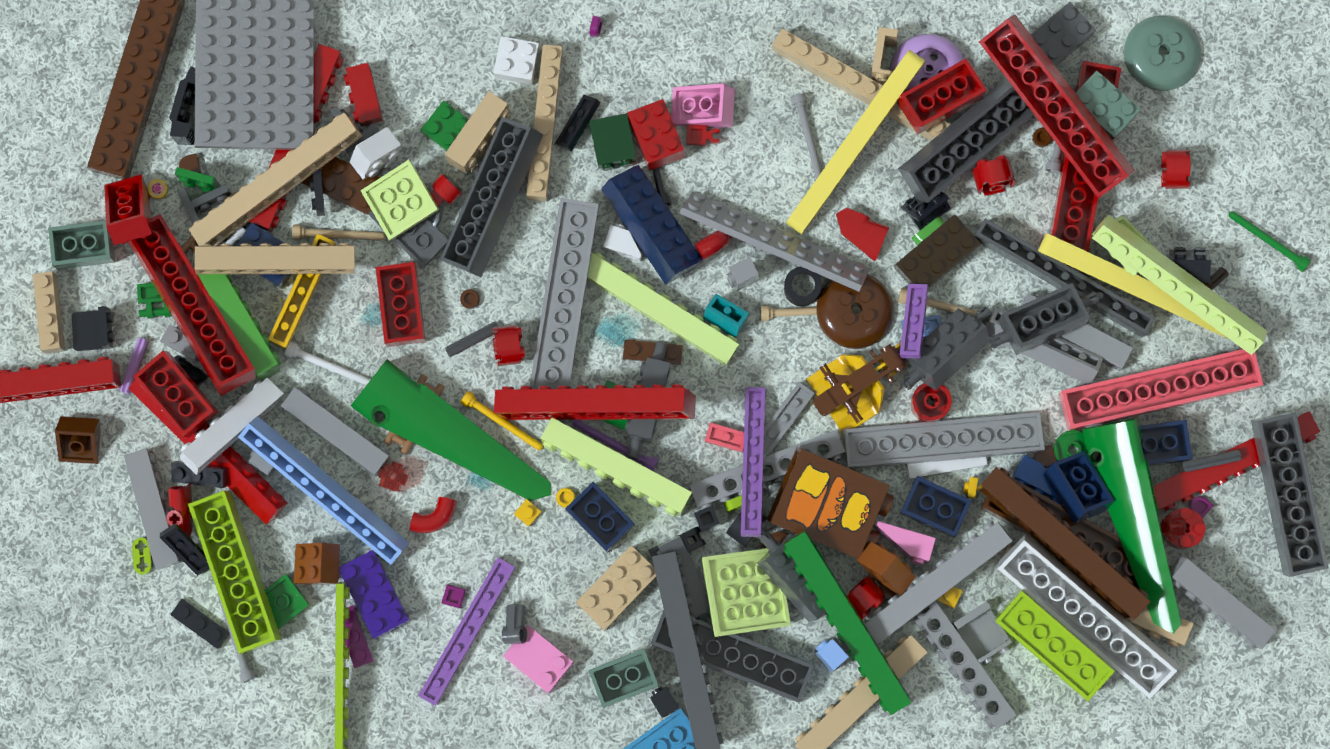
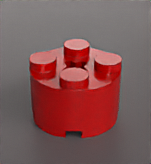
(1176, 169)
(993, 175)
(507, 345)
(925, 411)
(1194, 532)
(865, 595)

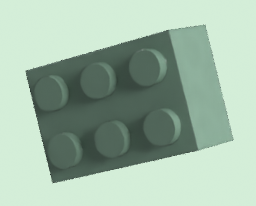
(1107, 104)
(80, 245)
(623, 678)

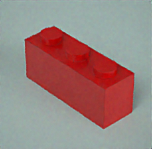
(363, 94)

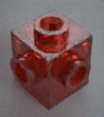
(396, 483)

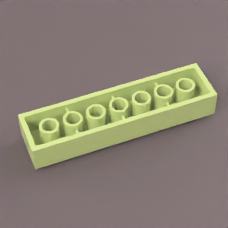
(616, 467)

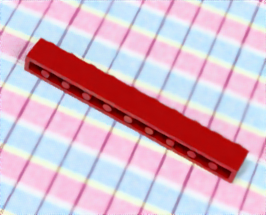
(324, 69)
(241, 477)
(1186, 483)

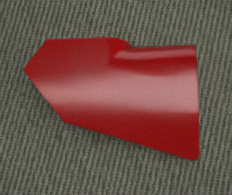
(862, 231)
(179, 499)

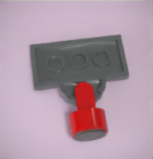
(425, 239)

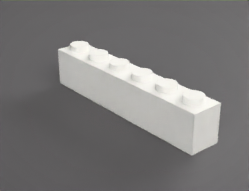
(226, 430)

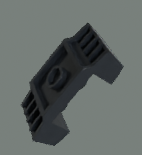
(180, 129)

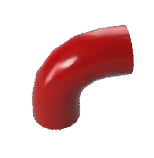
(713, 244)
(437, 519)

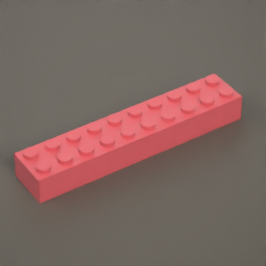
(1160, 389)

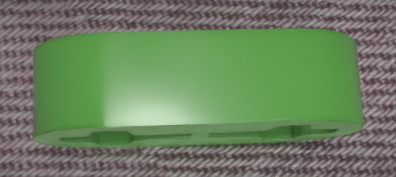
(927, 230)

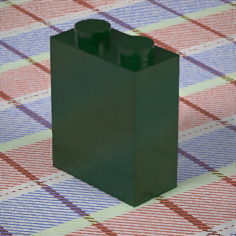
(612, 142)

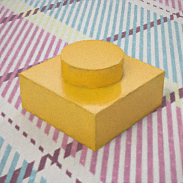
(970, 487)
(527, 512)
(950, 597)

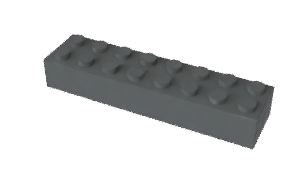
(965, 142)
(491, 196)
(1289, 494)
(745, 660)

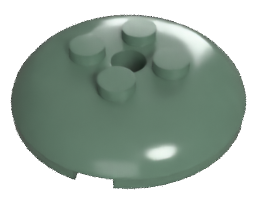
(1159, 70)

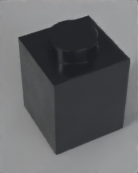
(706, 519)
(663, 701)

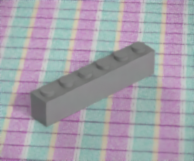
(1099, 342)
(1057, 354)
(335, 431)
(151, 504)
(1220, 603)

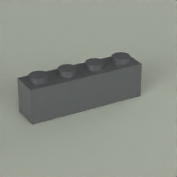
(695, 586)

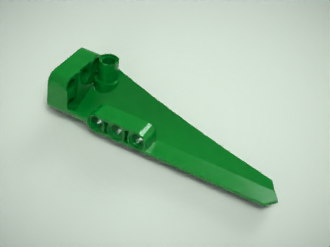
(432, 423)
(1135, 513)

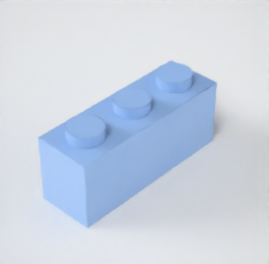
(830, 654)

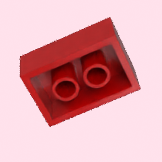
(656, 134)

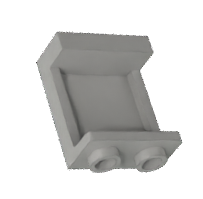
(982, 633)

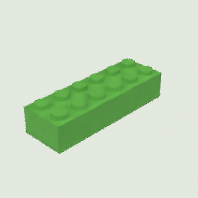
(245, 329)

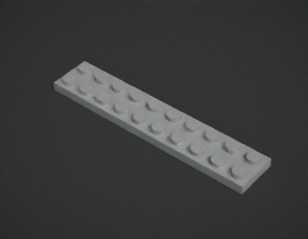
(775, 241)
(564, 294)
(944, 440)

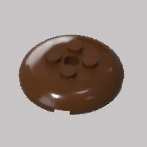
(850, 328)

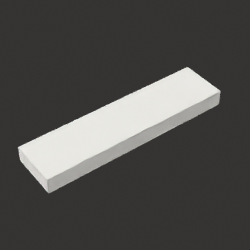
(938, 467)

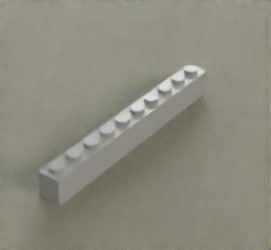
(937, 583)

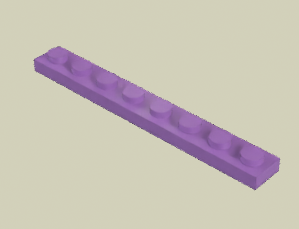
(753, 462)
(466, 631)

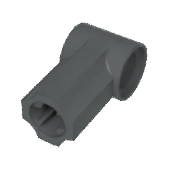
(514, 631)

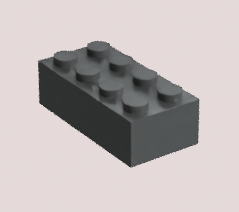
(1063, 33)

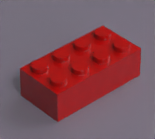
(941, 96)
(127, 209)
(400, 304)
(175, 394)

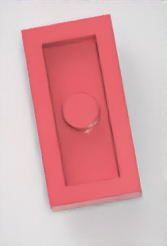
(725, 437)

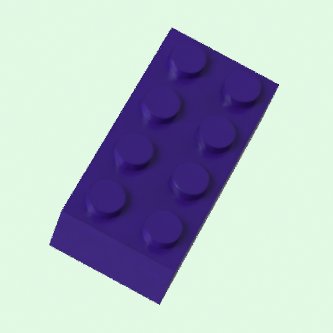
(374, 594)

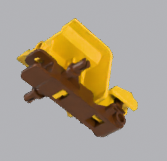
(851, 386)

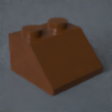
(78, 439)

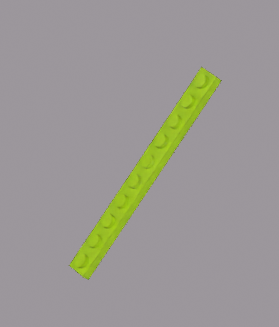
(341, 671)

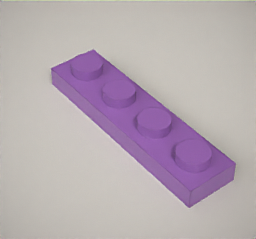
(914, 321)

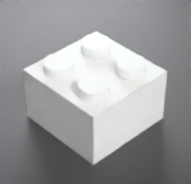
(516, 60)
(375, 154)

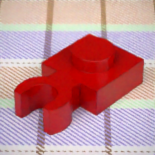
(698, 135)

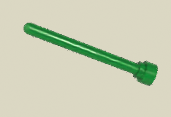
(1300, 261)

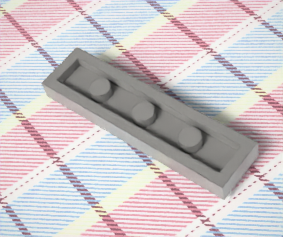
(786, 416)

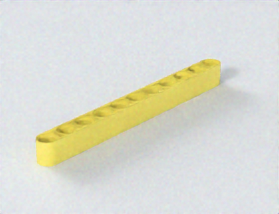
(855, 141)
(1117, 277)

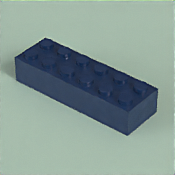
(651, 224)

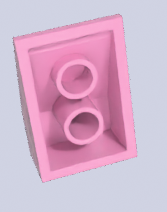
(703, 105)
(911, 544)
(539, 660)

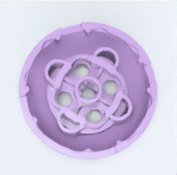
(924, 46)

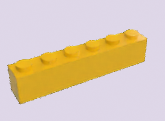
(296, 303)

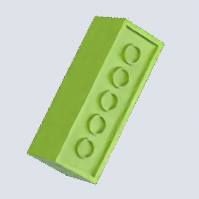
(1054, 644)

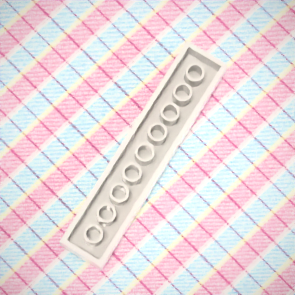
(1087, 616)

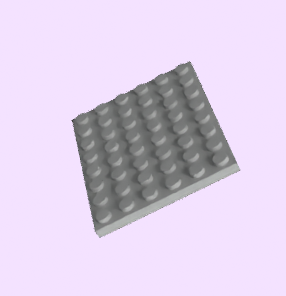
(254, 73)

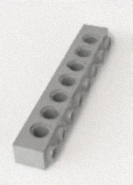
(702, 500)
(1004, 711)

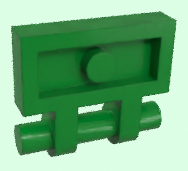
(148, 295)

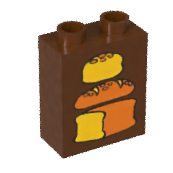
(830, 503)

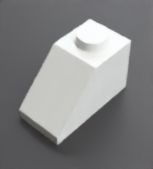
(621, 242)

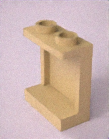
(885, 37)

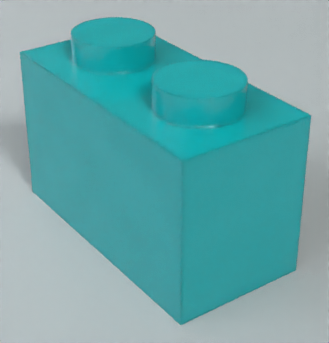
(726, 315)

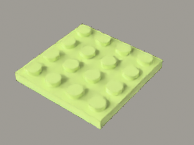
(742, 594)

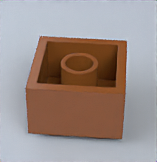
(316, 563)
(886, 567)

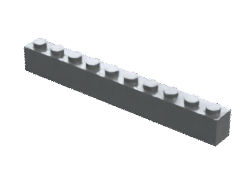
(1061, 275)
(686, 651)

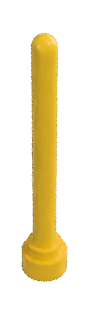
(470, 400)

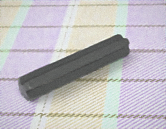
(470, 340)
(1211, 461)

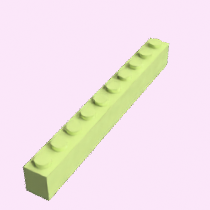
(1179, 284)
(661, 309)

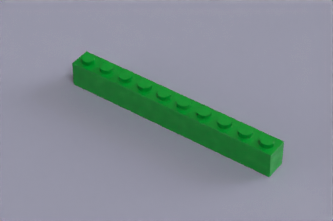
(848, 622)

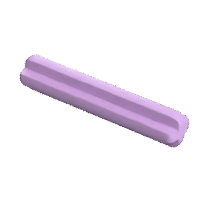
(134, 364)

